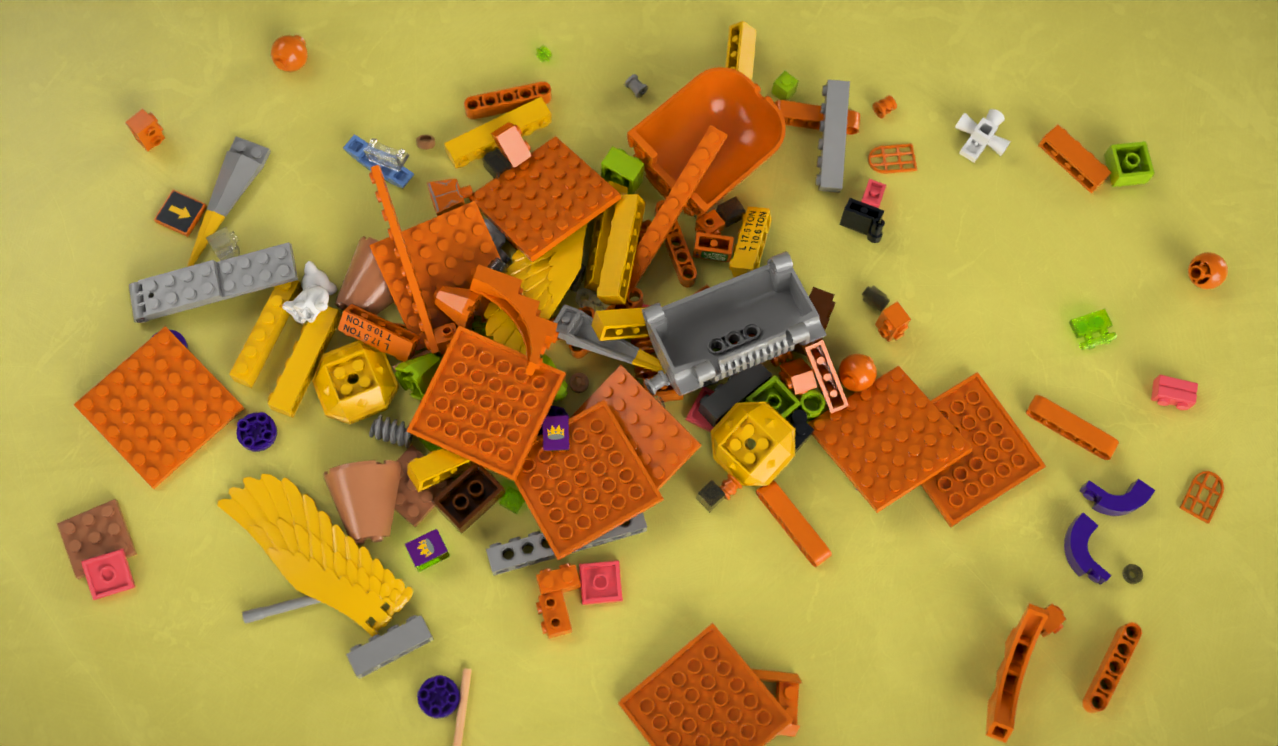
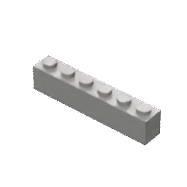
(833, 136)

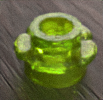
(543, 53)

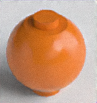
(289, 53)
(1207, 270)
(857, 372)

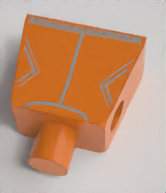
(448, 195)

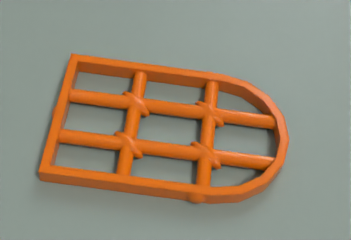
(898, 153)
(1197, 499)

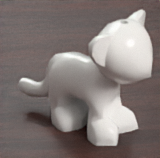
(314, 296)

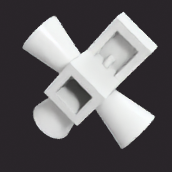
(982, 135)

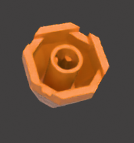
(457, 304)

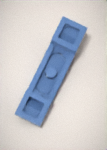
(355, 149)

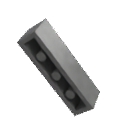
(732, 392)

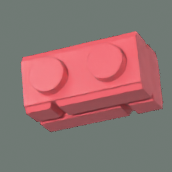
(1174, 392)

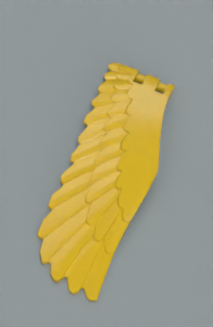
(542, 280)
(315, 552)

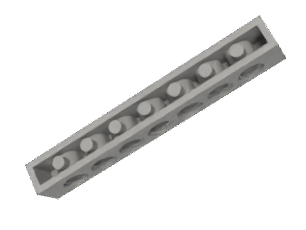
(539, 554)

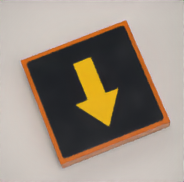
(180, 213)

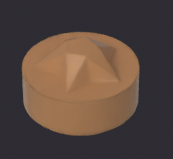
(425, 142)
(579, 382)

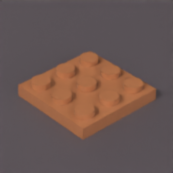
(409, 502)
(95, 534)

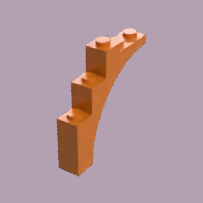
(523, 311)
(1010, 674)

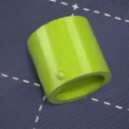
(812, 403)

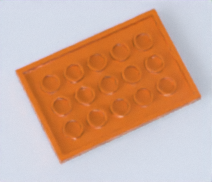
(650, 428)

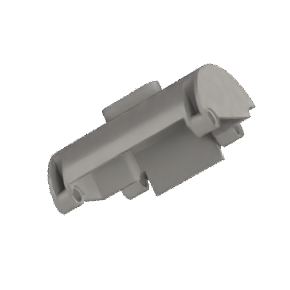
(759, 303)

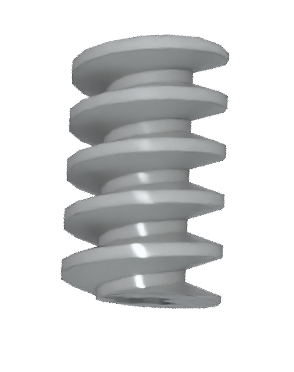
(391, 432)

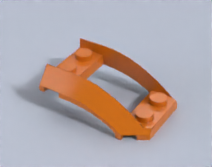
(786, 695)

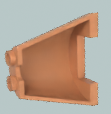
(364, 282)
(365, 497)

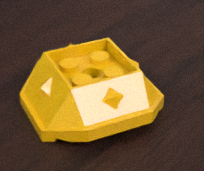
(359, 400)
(773, 441)

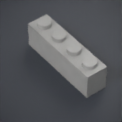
(390, 646)

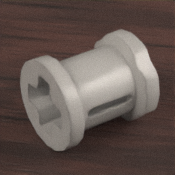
(636, 86)
(657, 382)

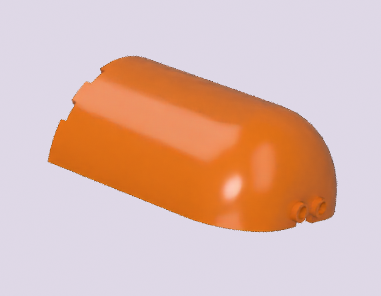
(676, 128)

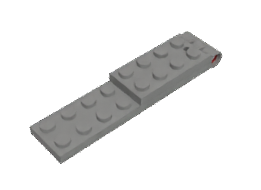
(211, 282)

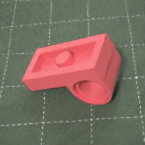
(873, 193)

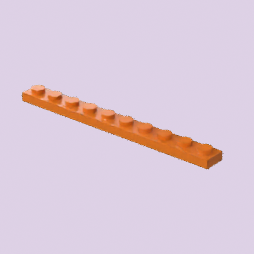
(676, 201)
(402, 252)

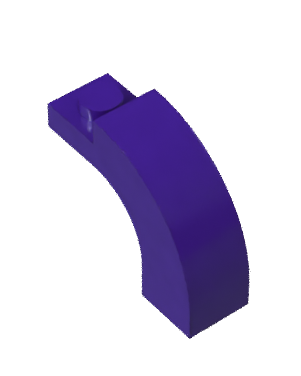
(1117, 505)
(1077, 549)

